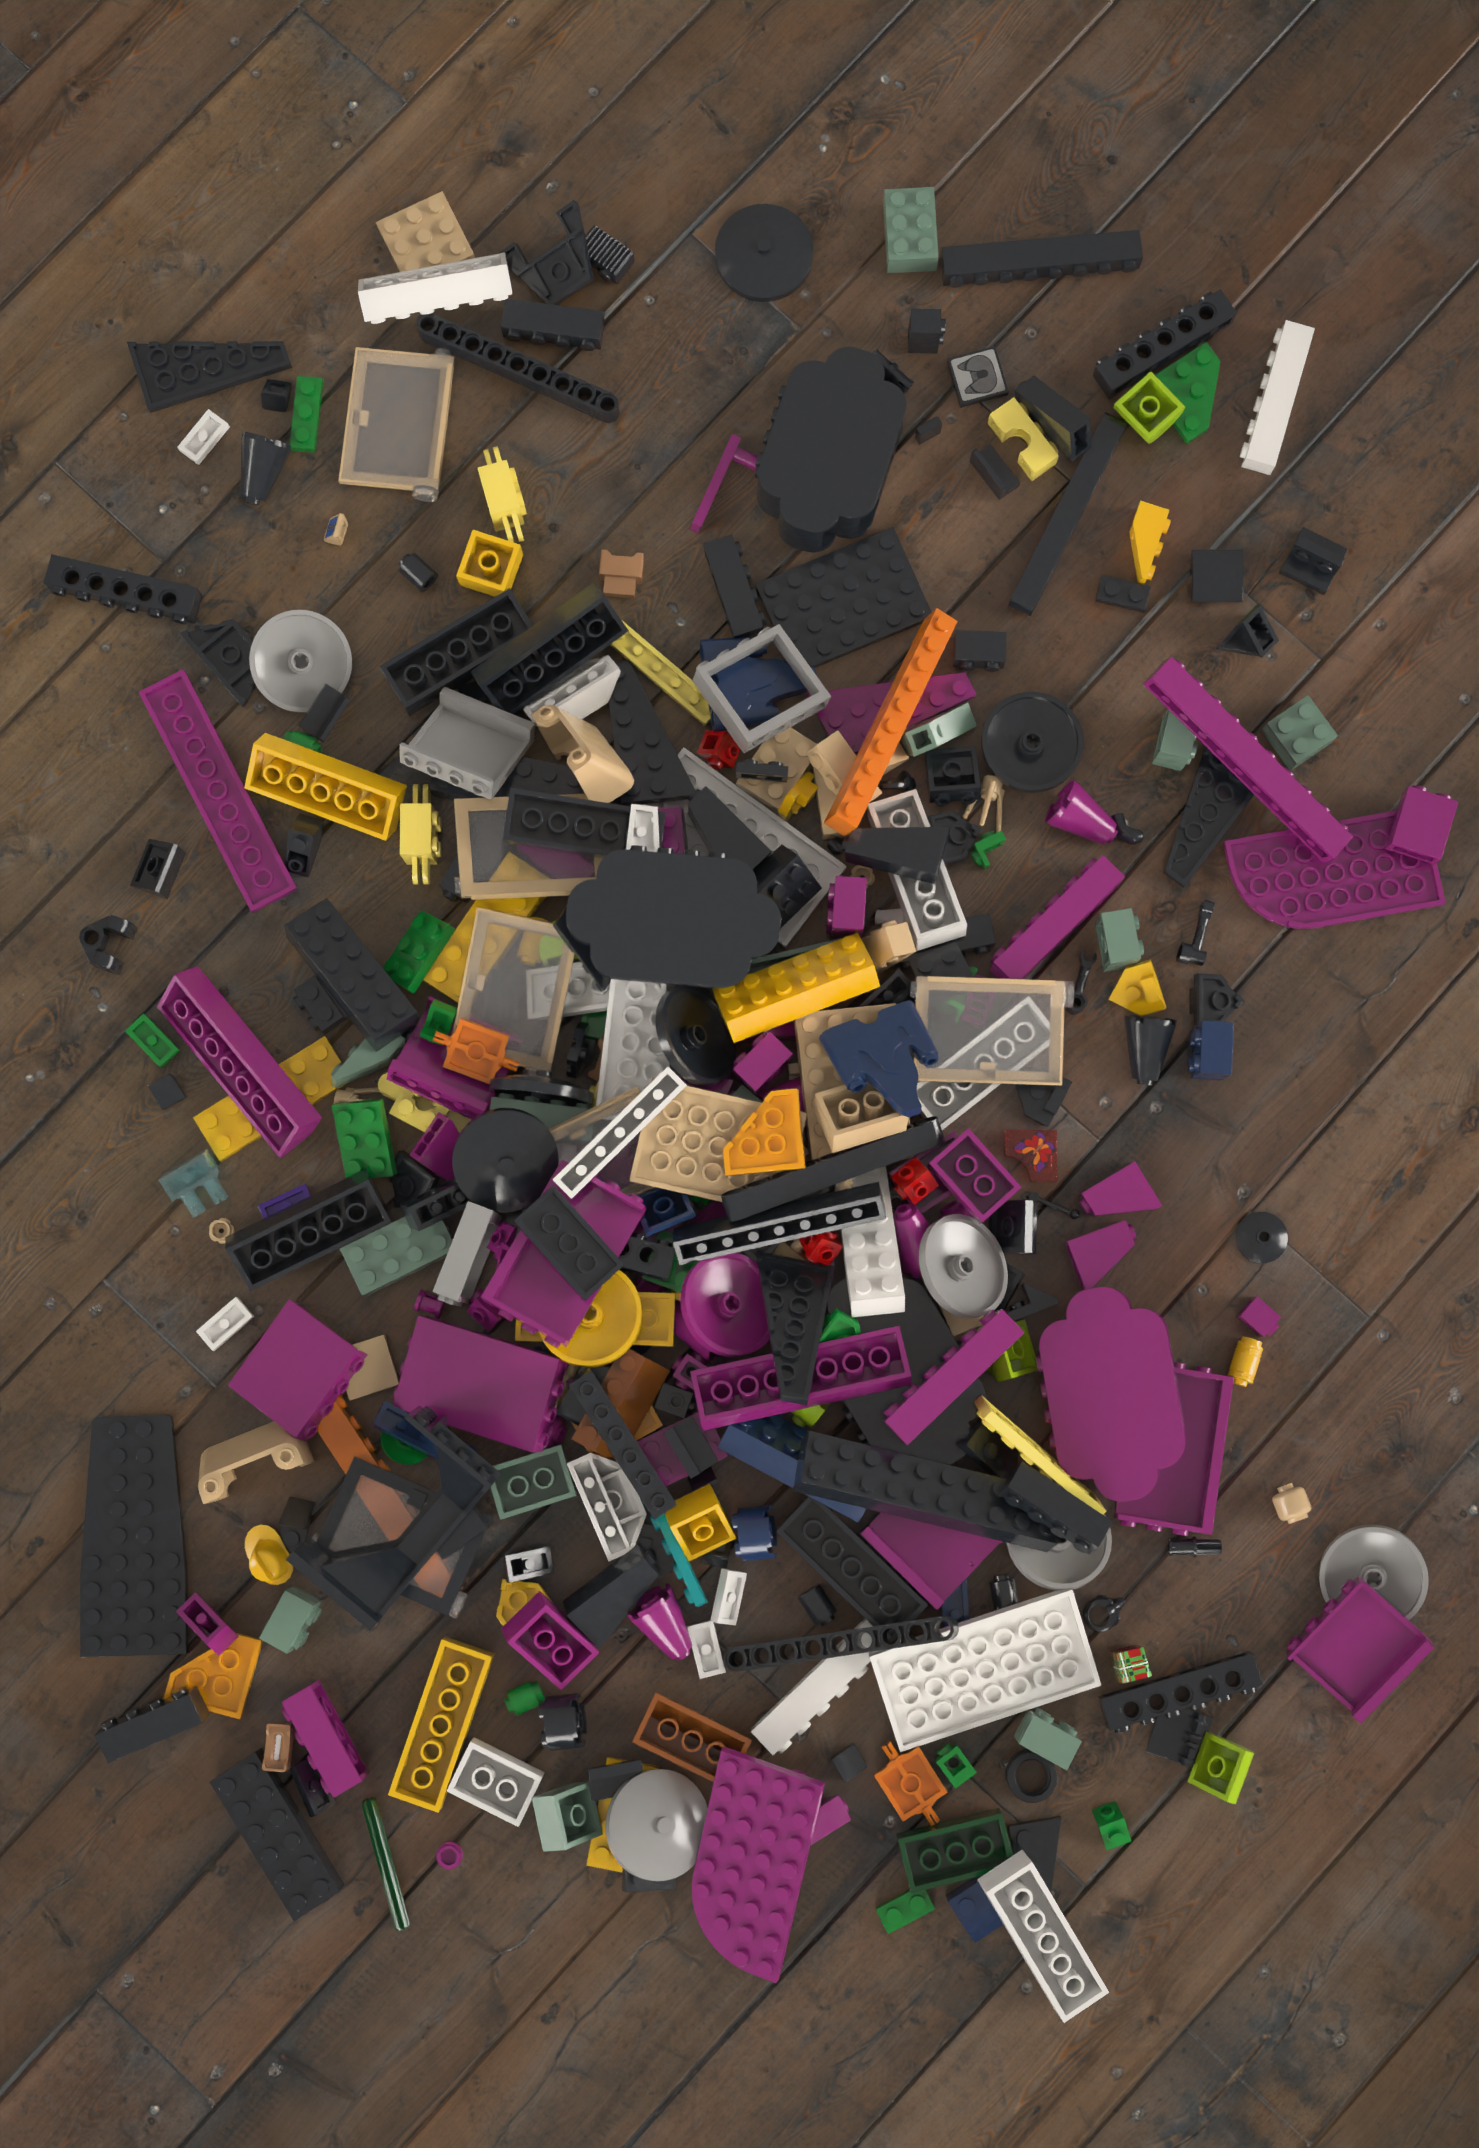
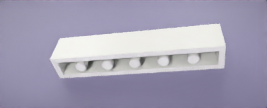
(1277, 398)
(619, 1132)
(811, 1696)

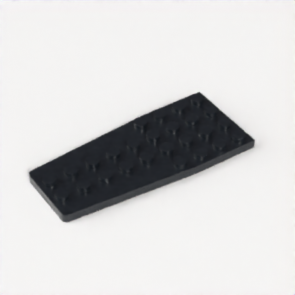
(133, 1541)

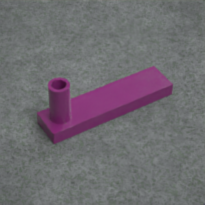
(731, 452)

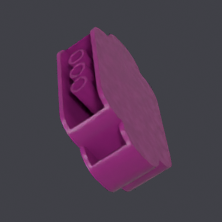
(1112, 1394)

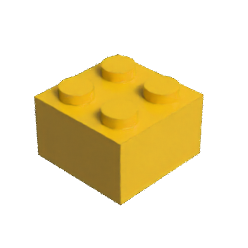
(489, 564)
(699, 1523)

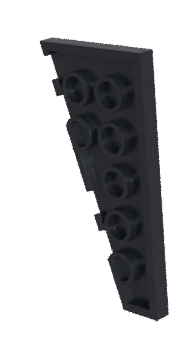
(1210, 810)
(795, 1310)

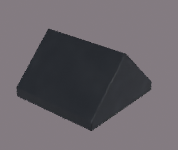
(158, 868)

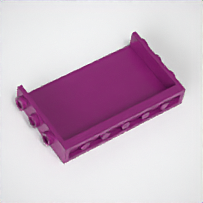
(532, 1288)
(481, 1383)
(1189, 1488)

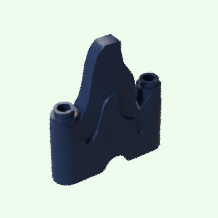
(751, 683)
(882, 1054)

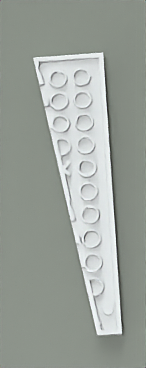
(630, 1038)

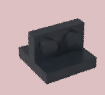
(1313, 561)
(1015, 1226)

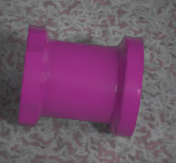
(429, 1303)

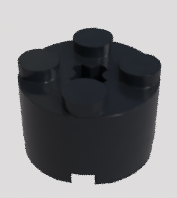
(563, 1722)

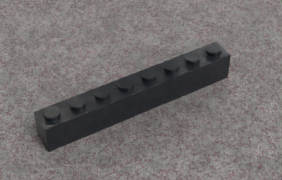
(1041, 258)
(780, 1223)

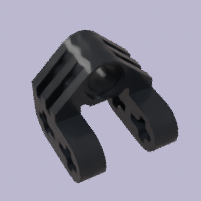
(103, 927)

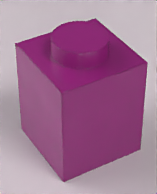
(1259, 1317)

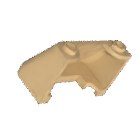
(589, 754)
(219, 1460)

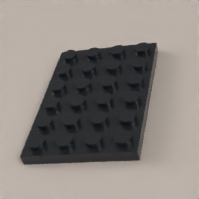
(846, 598)

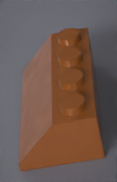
(631, 1387)
(686, 1736)

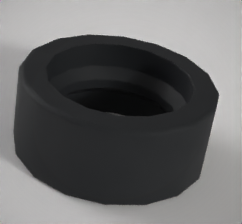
(1030, 1797)

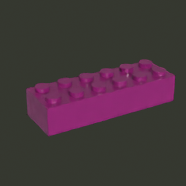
(1058, 921)
(953, 1376)

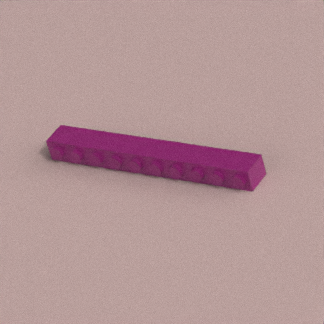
(1248, 759)

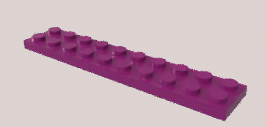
(218, 791)

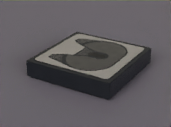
(977, 376)

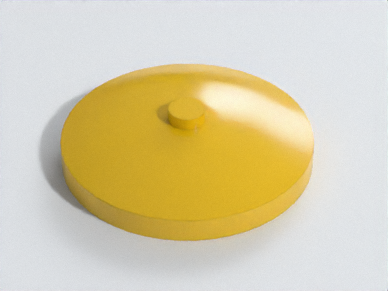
(607, 1326)

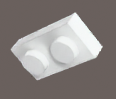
(203, 437)
(225, 1323)
(728, 1597)
(706, 1649)

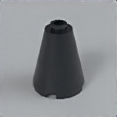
(260, 465)
(1147, 1045)

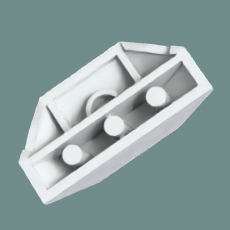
(581, 690)
(610, 1502)

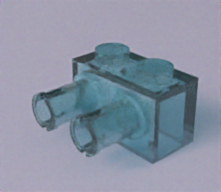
(187, 1176)

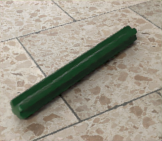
(385, 1864)

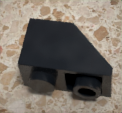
(303, 844)

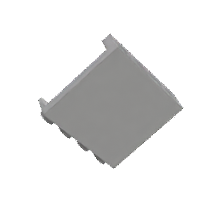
(469, 744)

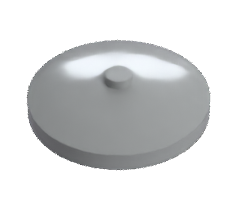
(296, 658)
(963, 1266)
(1382, 1560)
(1062, 1565)
(656, 1824)

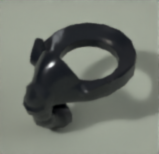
(903, 780)
(1112, 1605)

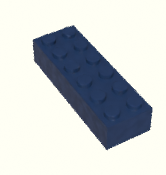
(773, 1448)

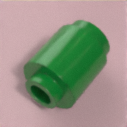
(303, 740)
(524, 1697)

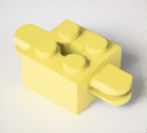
(502, 495)
(419, 834)
(416, 1109)

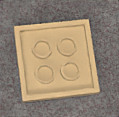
(425, 235)

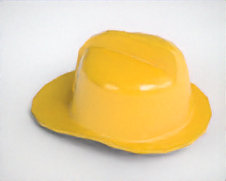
(267, 1555)

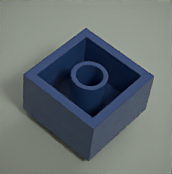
(1211, 1050)

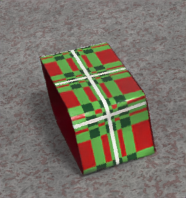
(1130, 1664)

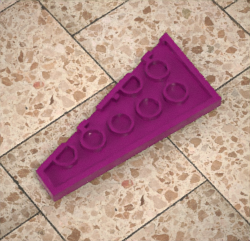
(855, 708)

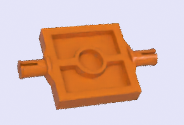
(476, 1050)
(910, 1783)

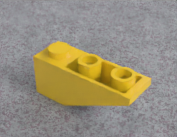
(1145, 534)

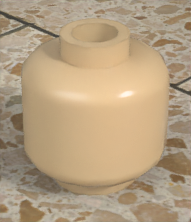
(1291, 1503)

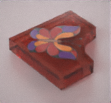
(1035, 1151)

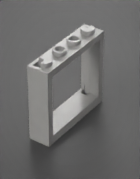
(743, 737)
(467, 1255)

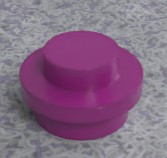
(449, 1855)

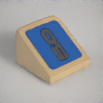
(336, 529)

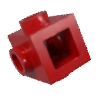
(719, 749)
(914, 1181)
(822, 1247)

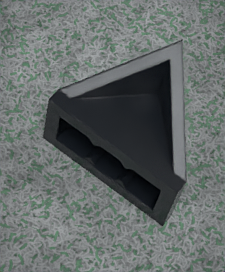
(1251, 635)

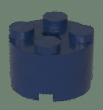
(755, 1533)

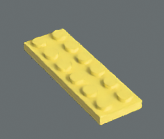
(1034, 1453)

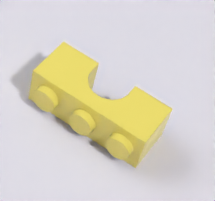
(1012, 421)

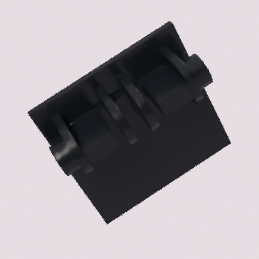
(1179, 1736)

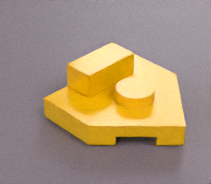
(798, 796)
(1139, 989)
(514, 1597)

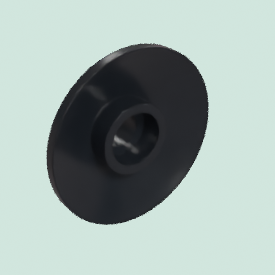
(1249, 1242)

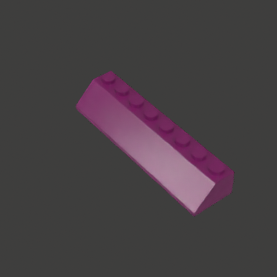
(238, 1061)
(842, 1371)

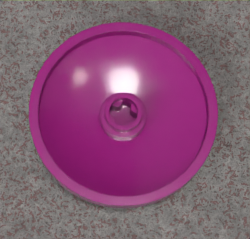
(725, 1305)

